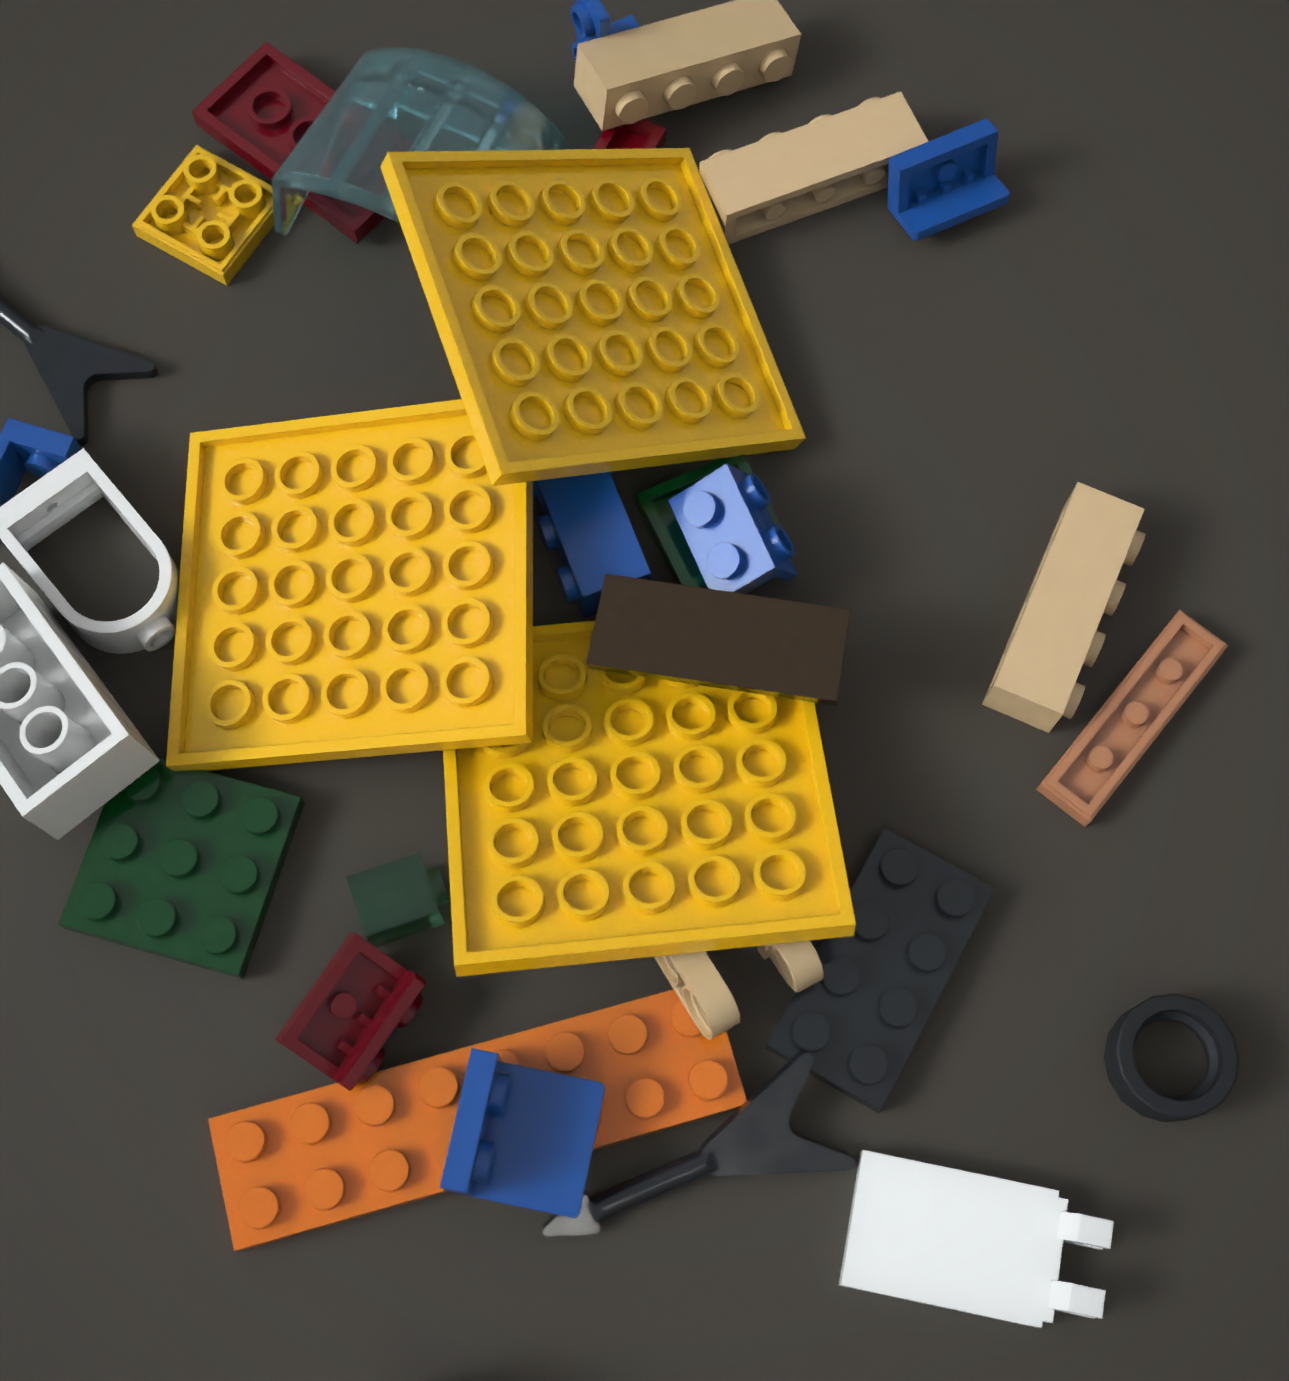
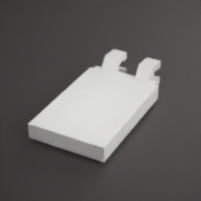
(966, 1242)

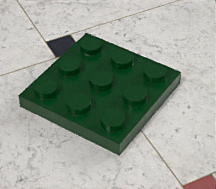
(184, 867)

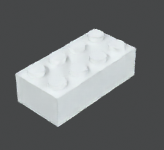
(60, 727)

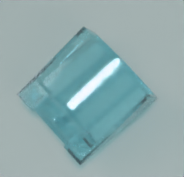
(402, 104)

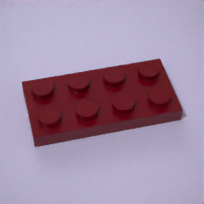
(264, 115)

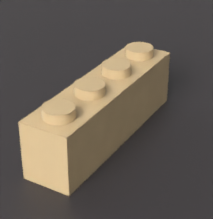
(685, 60)
(809, 166)
(1064, 608)

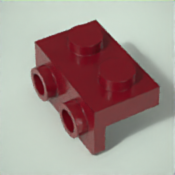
(352, 1012)

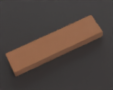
(1132, 718)

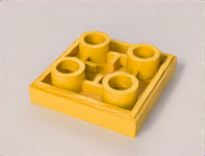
(209, 215)

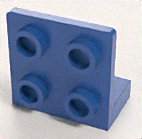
(522, 1136)

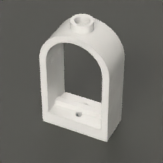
(54, 502)

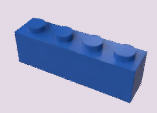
(591, 534)

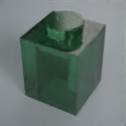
(398, 899)

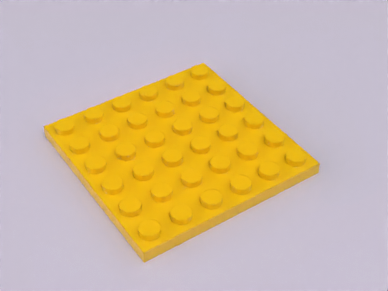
(589, 309)
(350, 593)
(640, 823)

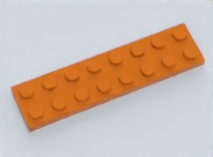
(387, 1139)

